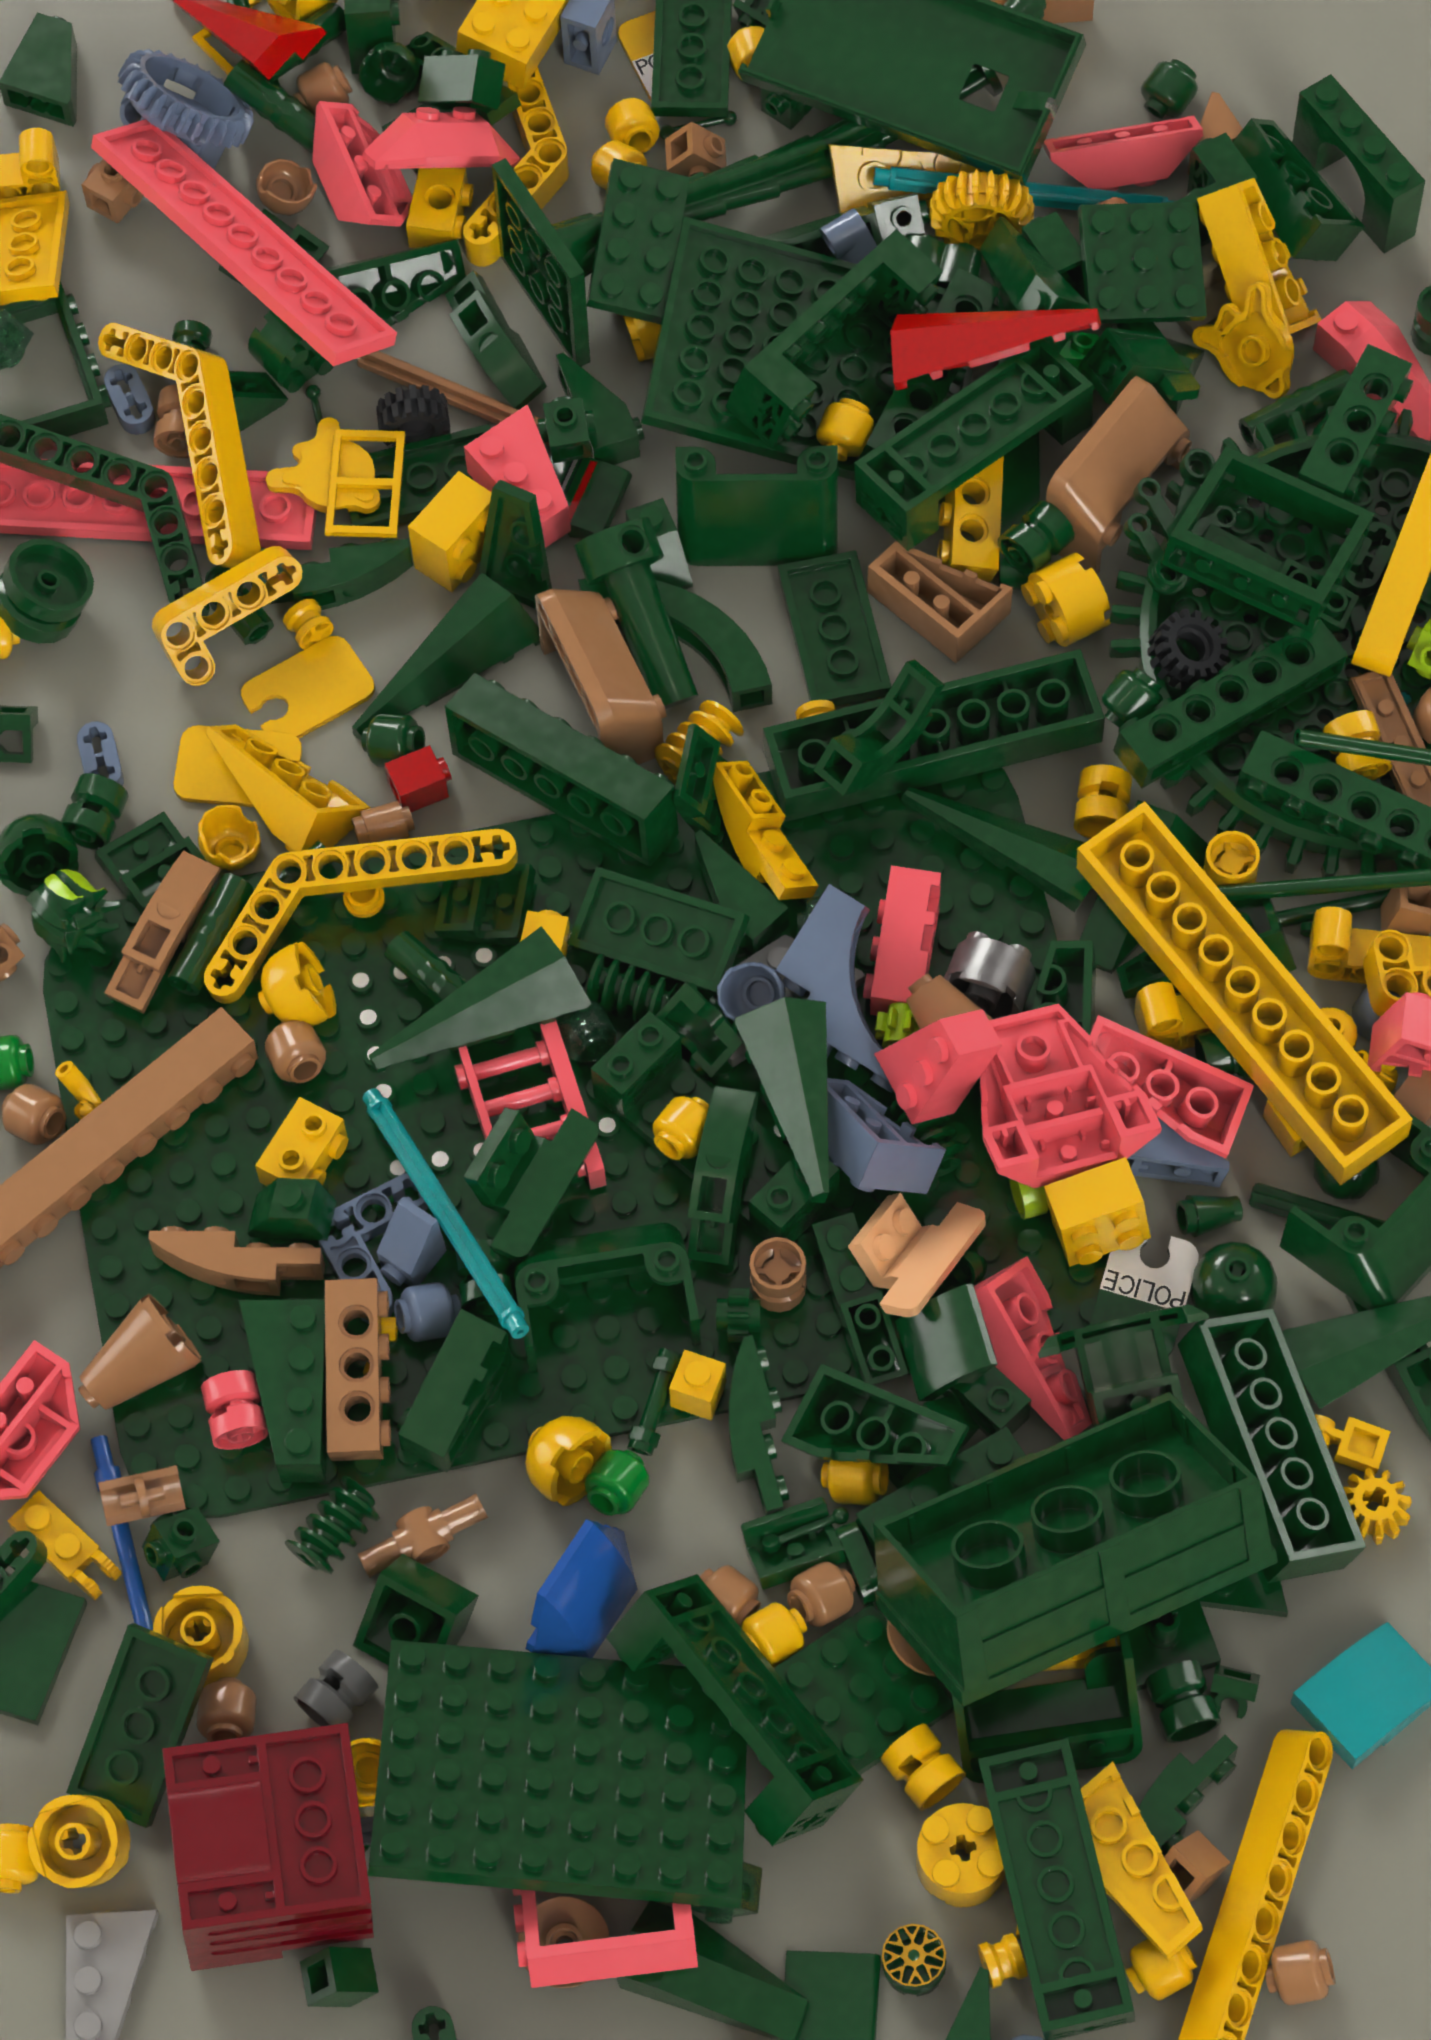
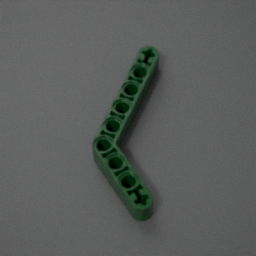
(99, 482)

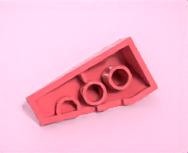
(1183, 1091)
(1018, 1326)

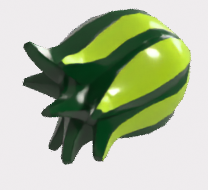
(70, 913)

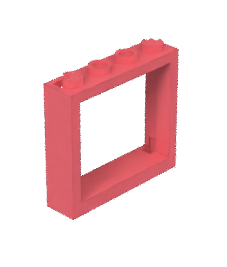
(605, 1956)

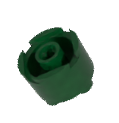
(286, 354)

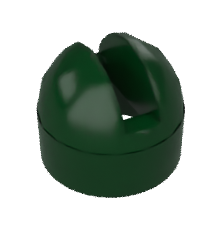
(968, 1262)

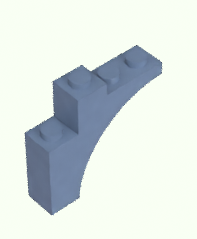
(824, 965)

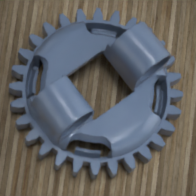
(204, 124)

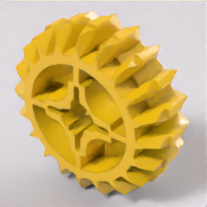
(971, 204)

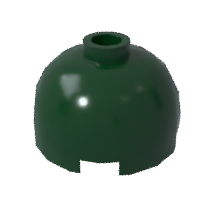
(33, 850)
(1233, 1281)

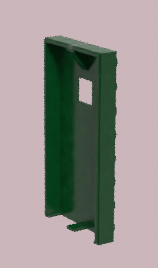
(907, 63)

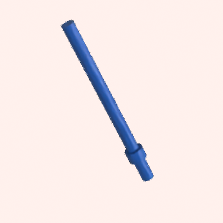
(123, 1538)

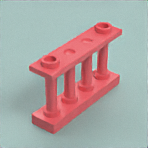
(559, 1088)

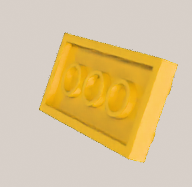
(32, 245)

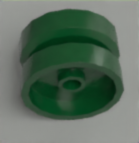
(44, 590)

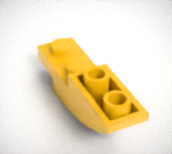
(754, 830)

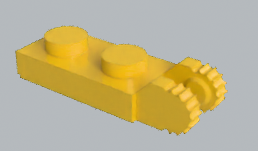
(67, 1545)

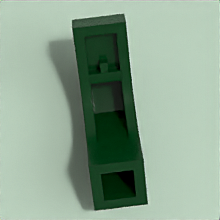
(879, 742)

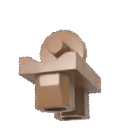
(141, 1495)

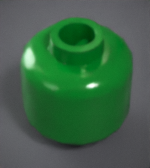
(15, 1062)
(616, 1482)

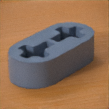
(122, 402)
(108, 756)

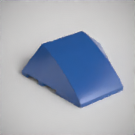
(583, 1593)

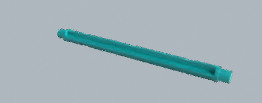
(1043, 194)
(509, 1314)

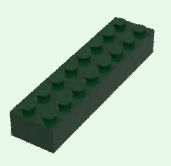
(974, 729)

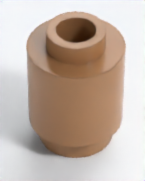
(383, 823)

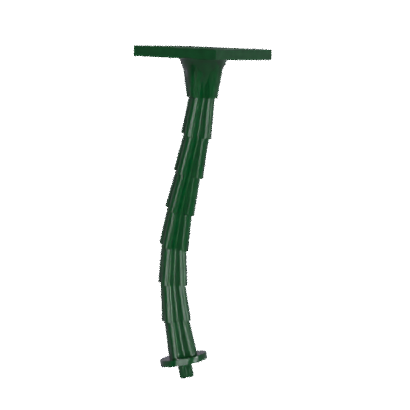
(557, 257)

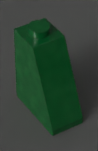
(44, 71)

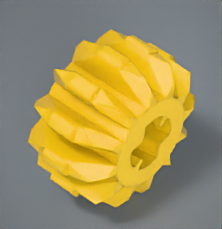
(1392, 1504)

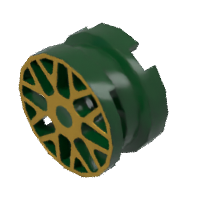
(914, 1960)

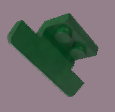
(1139, 352)
(527, 1176)

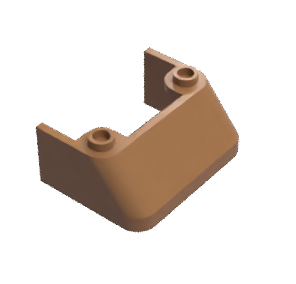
(1109, 463)
(602, 670)

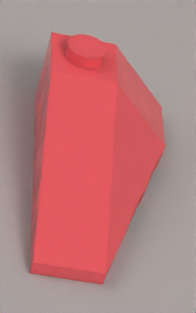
(1343, 338)

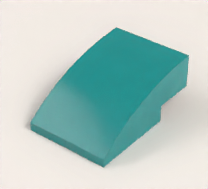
(1366, 1694)

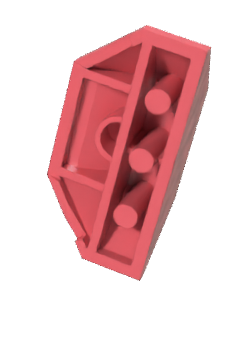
(439, 141)
(1126, 154)
(351, 184)
(35, 1419)

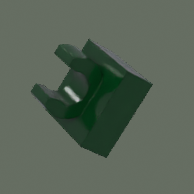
(1234, 1684)

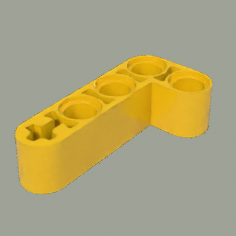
(33, 168)
(230, 608)
(1339, 949)
(1393, 974)
(1167, 1016)

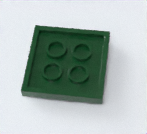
(1142, 262)
(862, 1688)

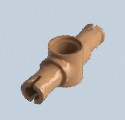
(423, 1534)

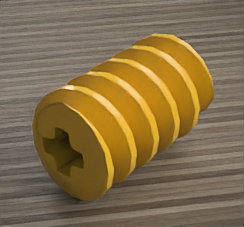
(713, 719)

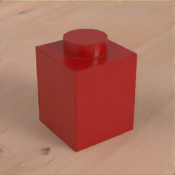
(418, 778)

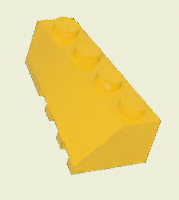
(1250, 253)

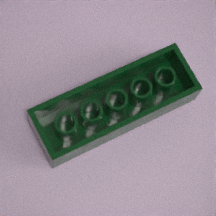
(562, 769)
(1267, 1423)

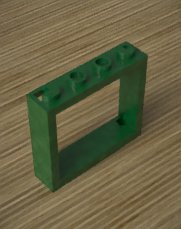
(79, 416)
(1247, 578)

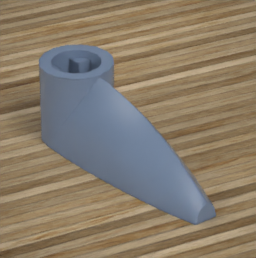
(848, 237)

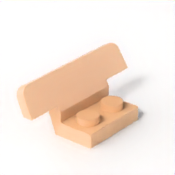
(909, 1257)

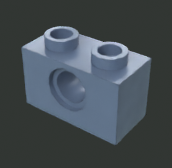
(588, 33)

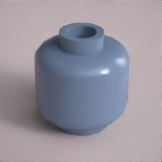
(426, 1311)

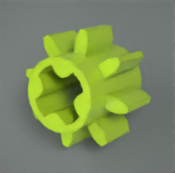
(895, 1024)

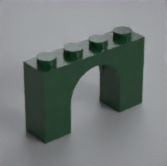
(1335, 126)

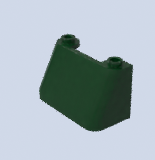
(756, 515)

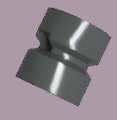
(336, 1691)

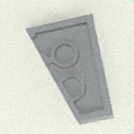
(102, 1969)

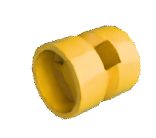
(1359, 725)
(1102, 798)
(1232, 859)
(923, 1767)

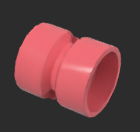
(234, 1408)

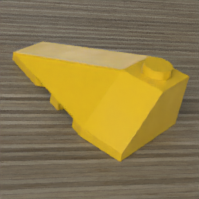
(283, 792)

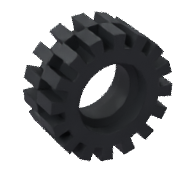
(415, 411)
(1200, 635)

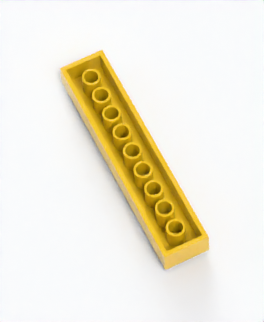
(1243, 993)

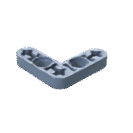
(353, 1243)

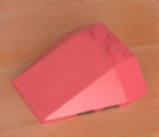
(1057, 1101)

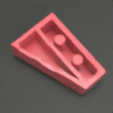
(519, 457)
(905, 938)
(1403, 1035)
(939, 1064)

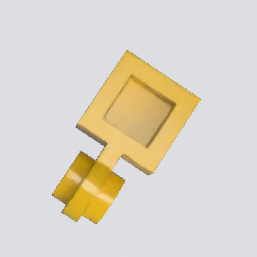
(1358, 1444)

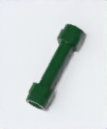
(644, 1438)

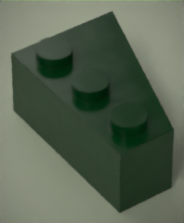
(455, 1391)

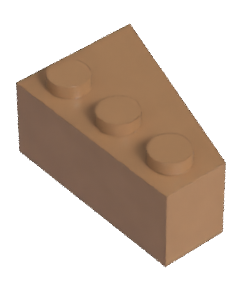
(938, 601)

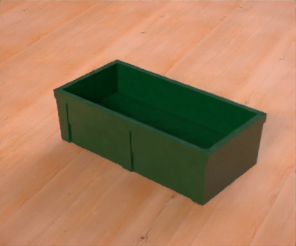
(1069, 1548)

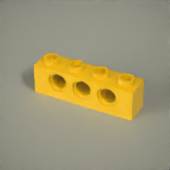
(978, 519)

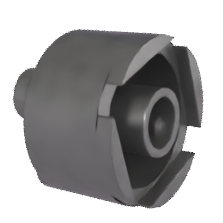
(992, 974)

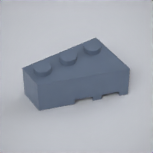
(873, 1147)

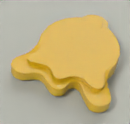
(1251, 343)
(312, 473)

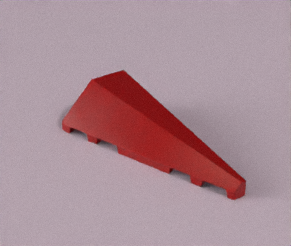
(254, 35)
(971, 339)

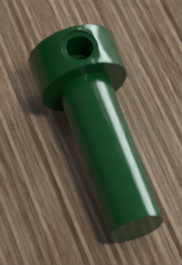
(623, 561)

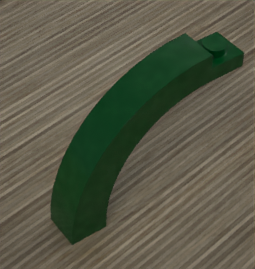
(717, 641)

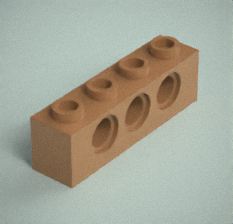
(344, 1302)

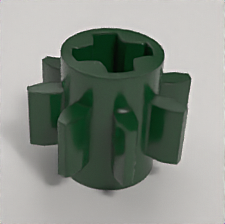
(738, 1314)

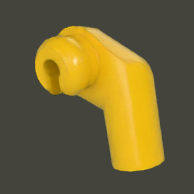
(79, 1087)

